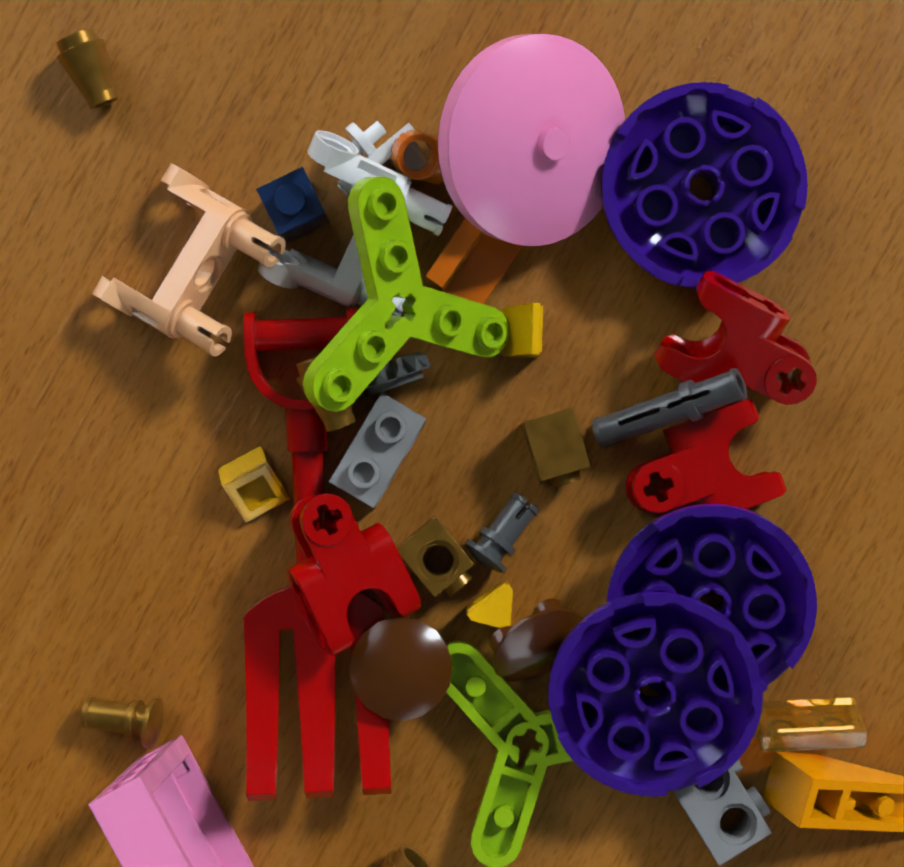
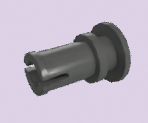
(502, 533)

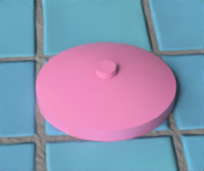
(529, 138)

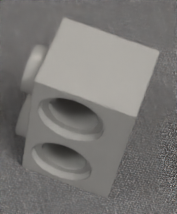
(378, 450)
(708, 804)

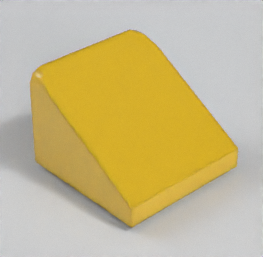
(525, 330)
(253, 484)

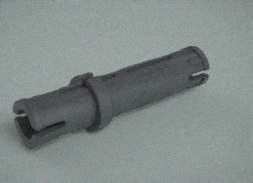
(689, 401)

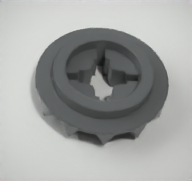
(398, 373)

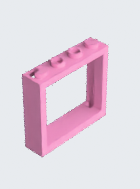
(167, 814)

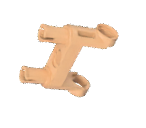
(198, 267)

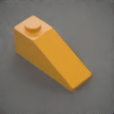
(834, 794)

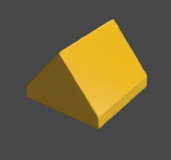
(493, 606)

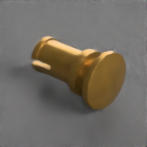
(130, 718)

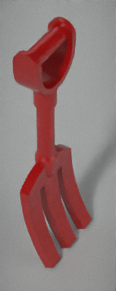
(281, 611)

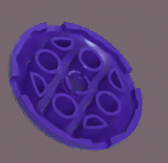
(732, 144)
(742, 558)
(665, 739)

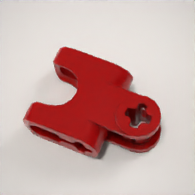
(746, 340)
(701, 466)
(341, 565)

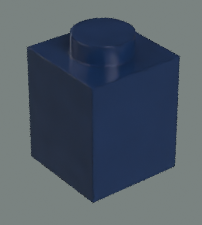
(293, 205)

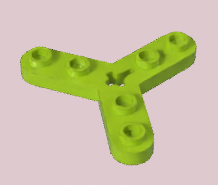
(392, 271)
(510, 789)

